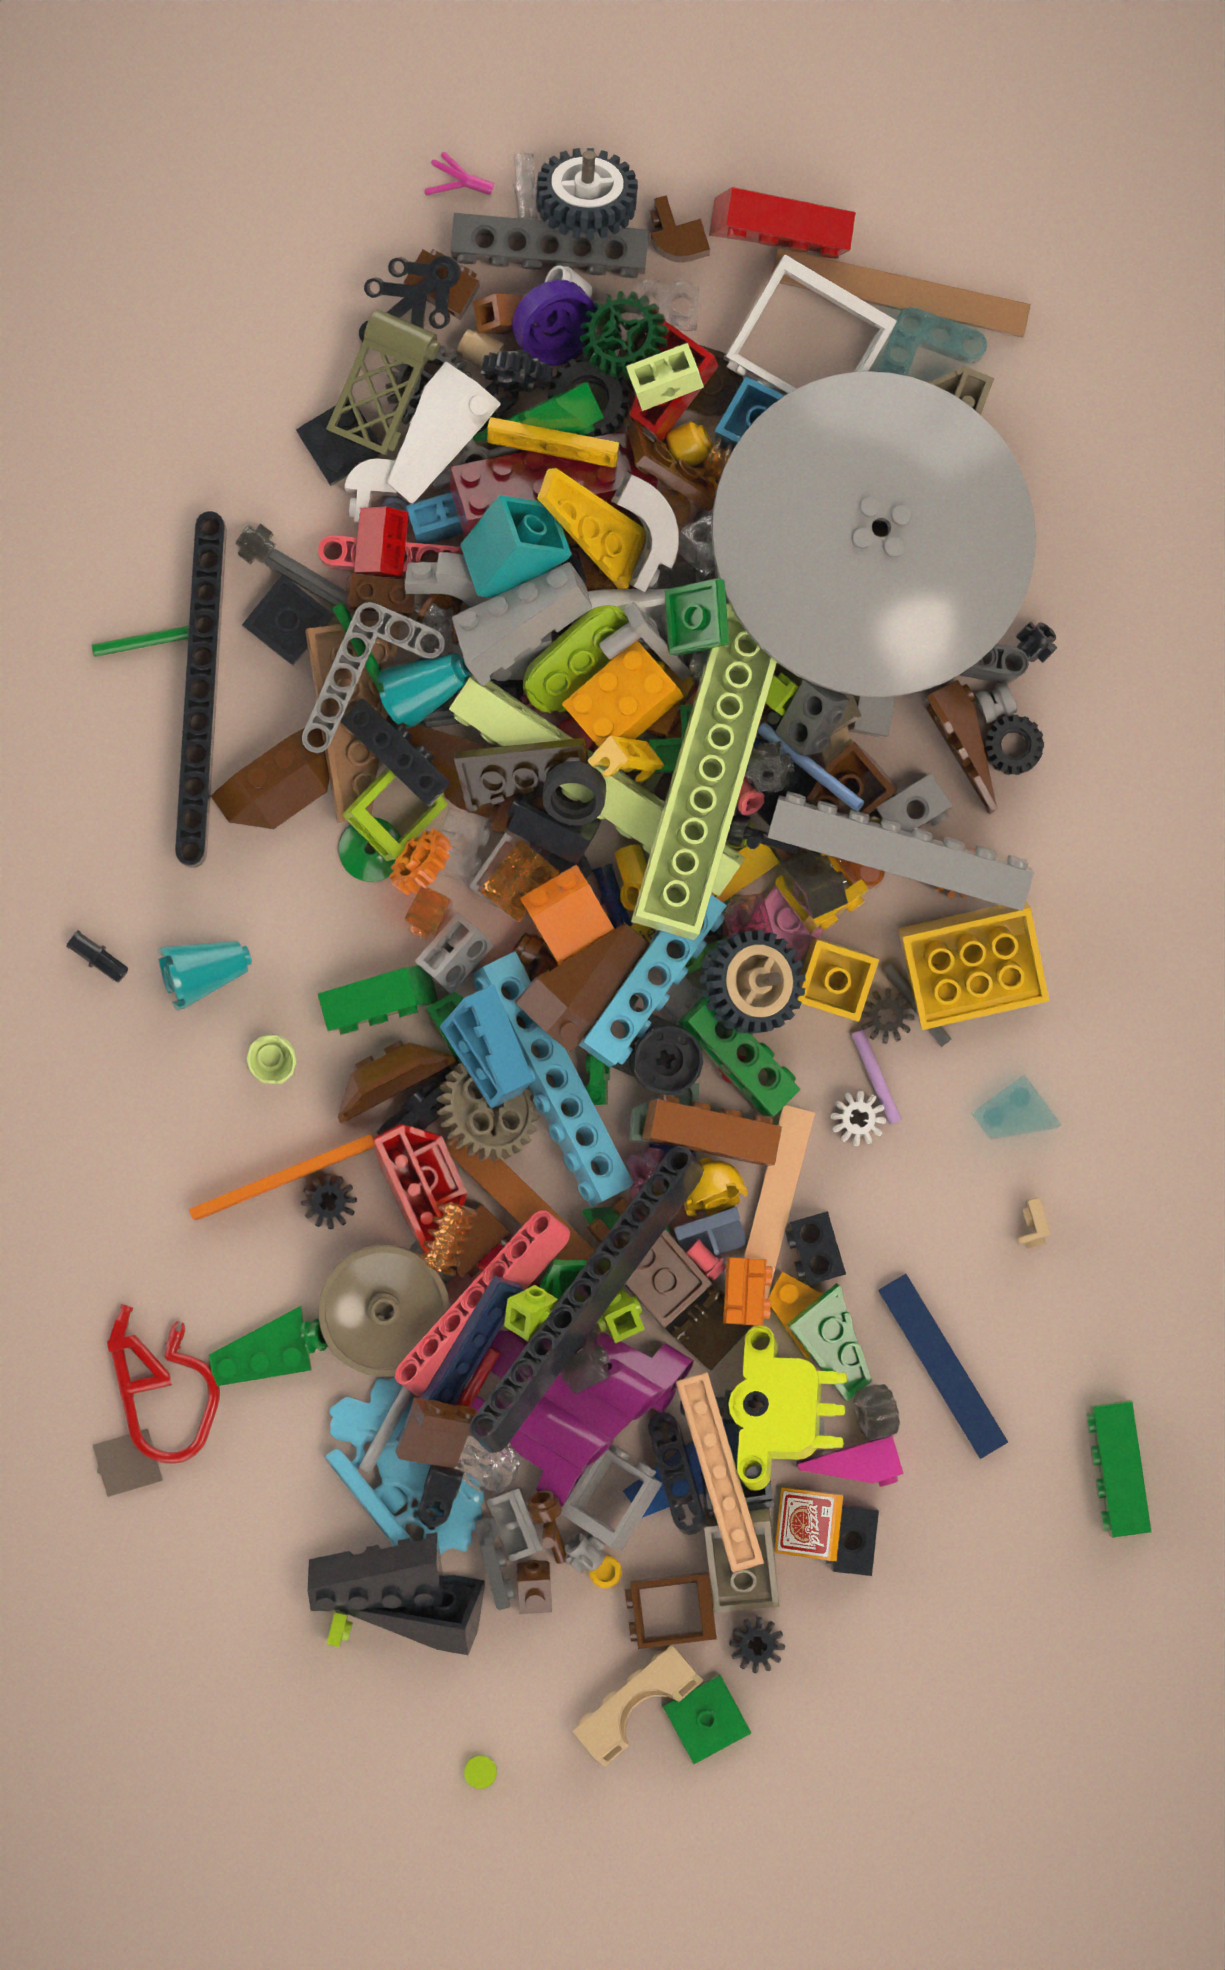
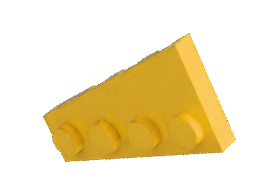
(595, 525)

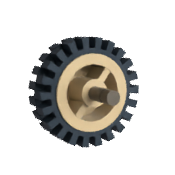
(753, 982)

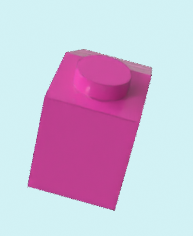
(863, 1462)

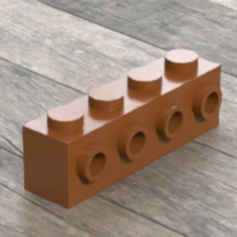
(711, 1131)

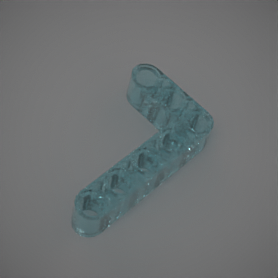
(923, 338)

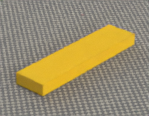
(553, 442)

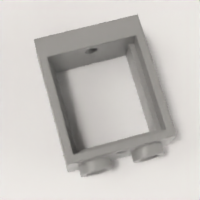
(588, 1483)

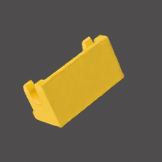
(626, 755)

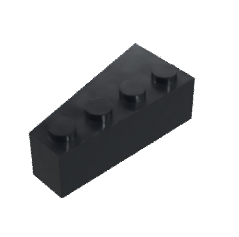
(378, 1577)

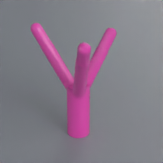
(458, 172)

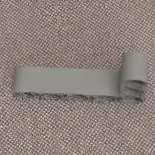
(356, 665)

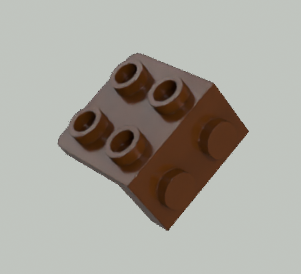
(435, 1433)

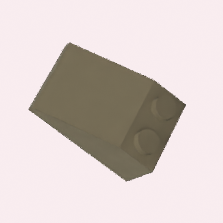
(749, 1587)

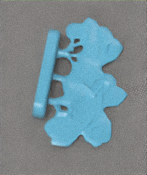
(359, 1424)

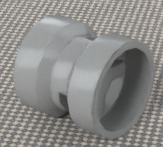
(995, 703)

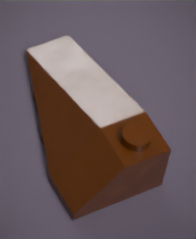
(443, 748)
(860, 775)
(578, 991)

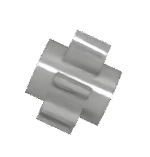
(584, 1552)

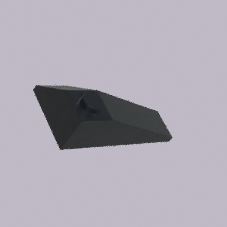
(441, 1627)

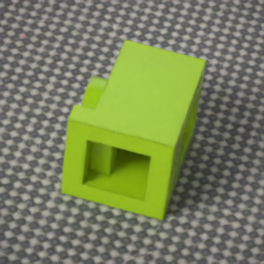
(781, 693)

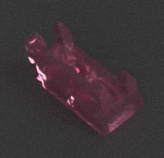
(747, 914)

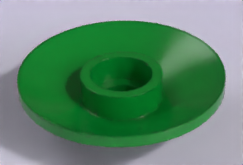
(360, 864)

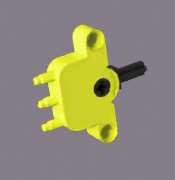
(791, 1410)

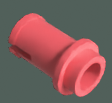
(705, 1259)

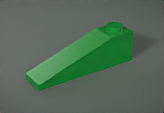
(568, 412)

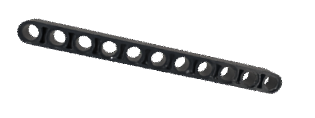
(197, 673)
(583, 1314)

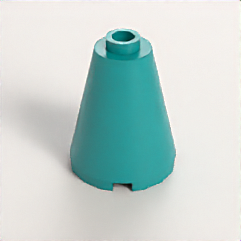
(421, 686)
(201, 969)

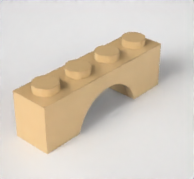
(605, 1729)

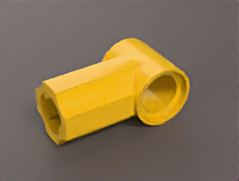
(632, 869)

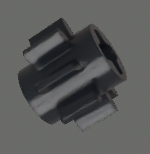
(1037, 641)

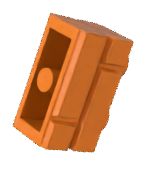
(746, 1291)

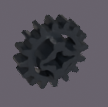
(516, 371)

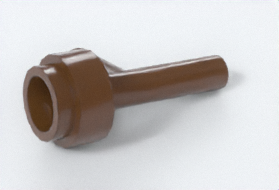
(529, 949)
(544, 1509)

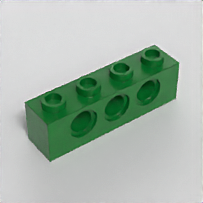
(744, 1075)

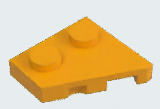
(789, 1299)

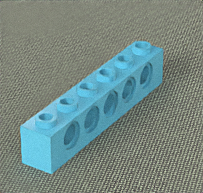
(599, 1039)

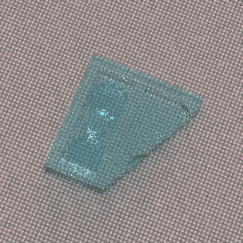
(1015, 1111)

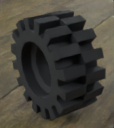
(1008, 764)

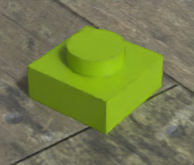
(339, 1629)

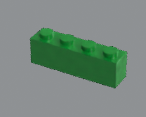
(1120, 1469)

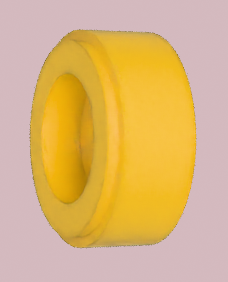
(607, 1574)

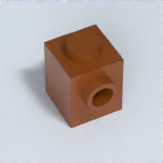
(496, 313)

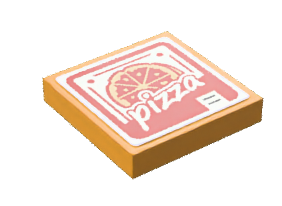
(808, 1524)

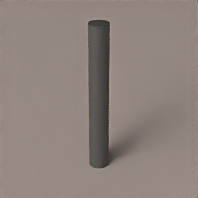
(903, 986)

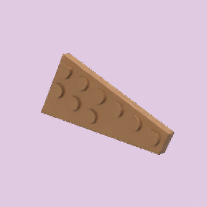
(349, 761)

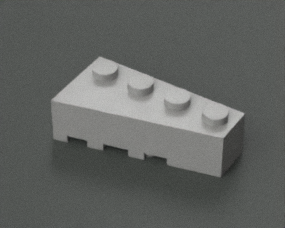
(519, 619)

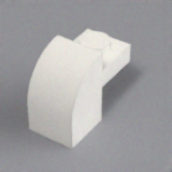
(367, 480)

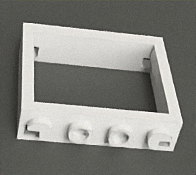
(827, 290)

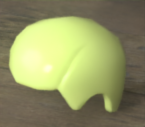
(271, 1059)

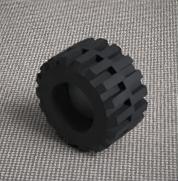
(617, 392)

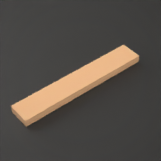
(779, 1187)
(720, 1472)

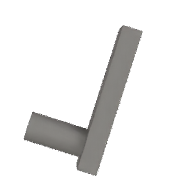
(642, 627)

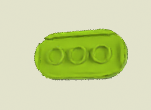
(571, 658)

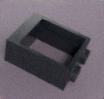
(545, 831)

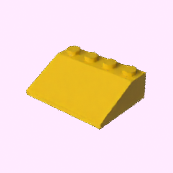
(973, 965)

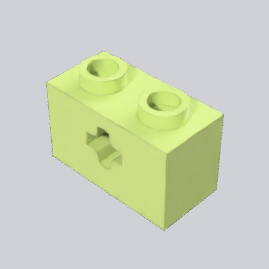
(664, 376)

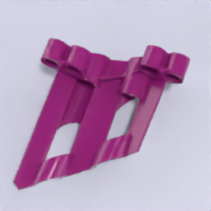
(575, 1430)

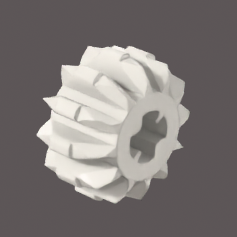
(855, 1128)

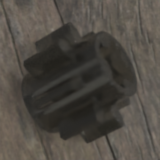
(255, 543)

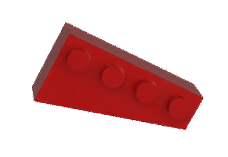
(782, 222)

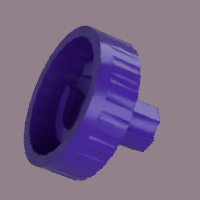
(547, 308)

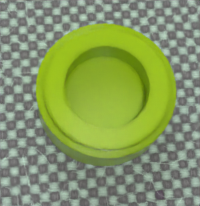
(480, 1771)

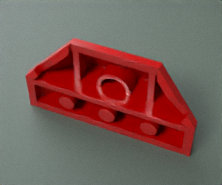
(418, 1176)

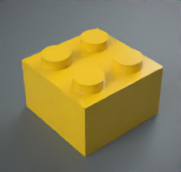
(837, 978)

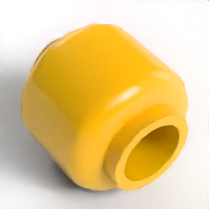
(689, 443)

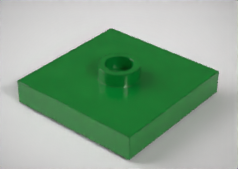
(696, 617)
(707, 1719)

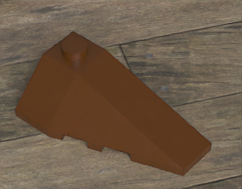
(958, 724)

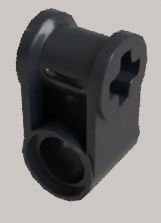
(439, 1488)

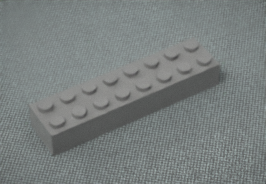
(901, 852)

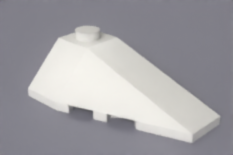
(444, 422)

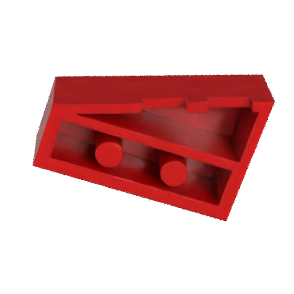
(661, 418)

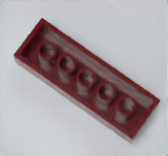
(521, 475)

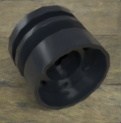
(682, 1068)

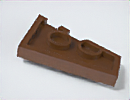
(678, 475)

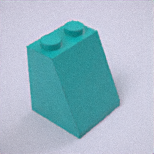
(513, 545)

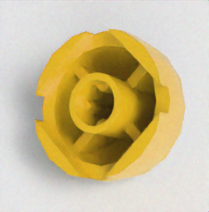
(717, 1189)

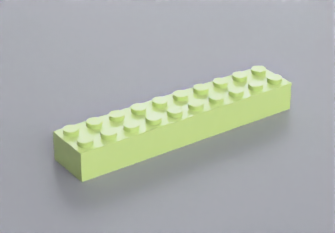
(705, 785)

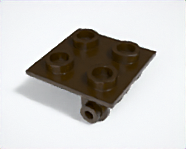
(702, 1328)

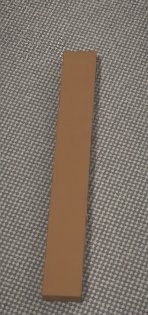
(904, 292)

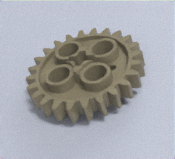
(463, 1109)

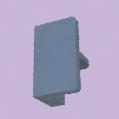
(717, 1232)

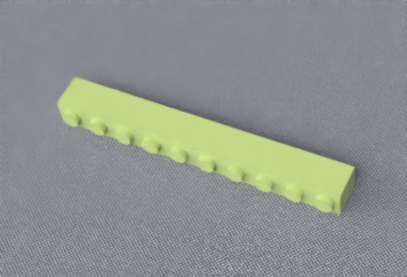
(627, 803)

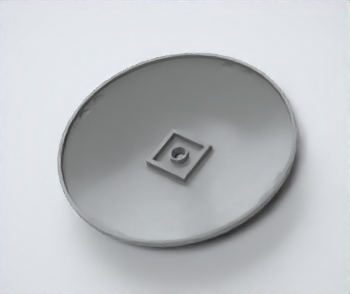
(815, 577)

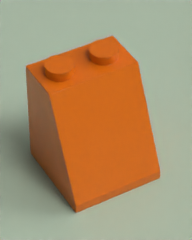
(567, 914)

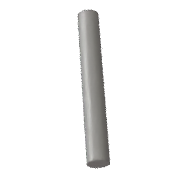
(385, 1430)

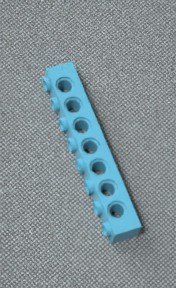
(568, 1089)

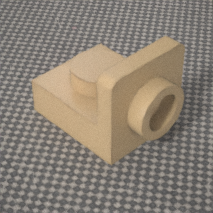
(1035, 1218)

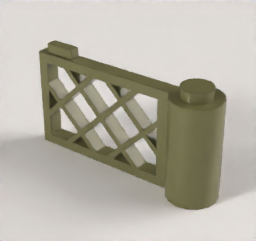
(401, 342)

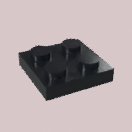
(334, 453)
(284, 617)

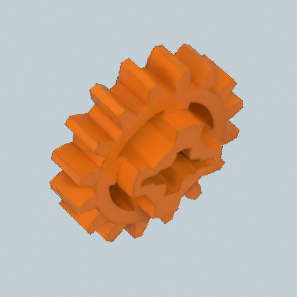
(420, 861)

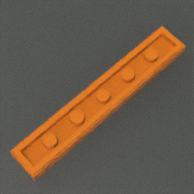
(282, 1177)

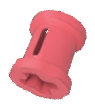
(749, 800)

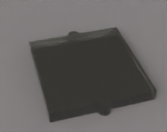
(124, 1465)

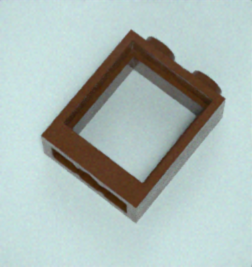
(705, 1604)

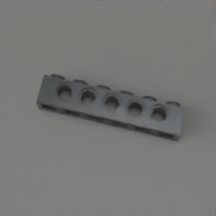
(502, 229)

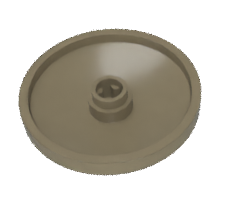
(380, 1307)

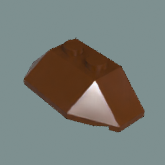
(276, 783)
(390, 1075)

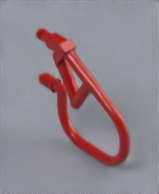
(161, 1378)

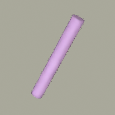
(876, 1076)

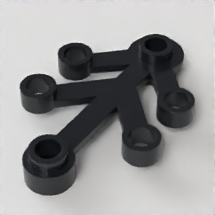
(415, 295)

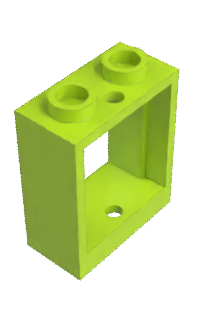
(374, 832)

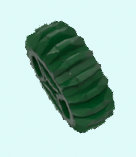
(635, 332)

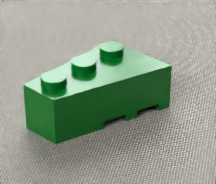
(376, 999)

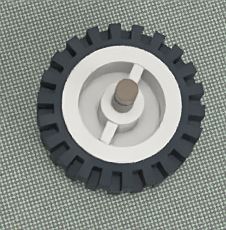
(586, 193)

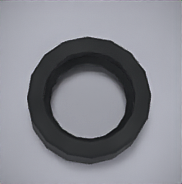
(574, 773)

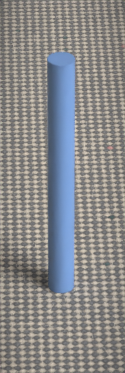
(814, 770)

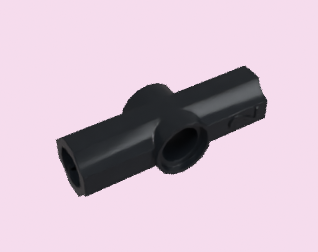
(420, 1108)

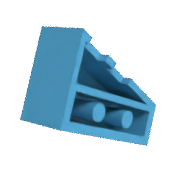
(488, 1046)

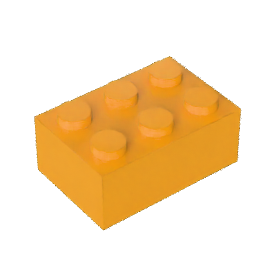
(623, 696)

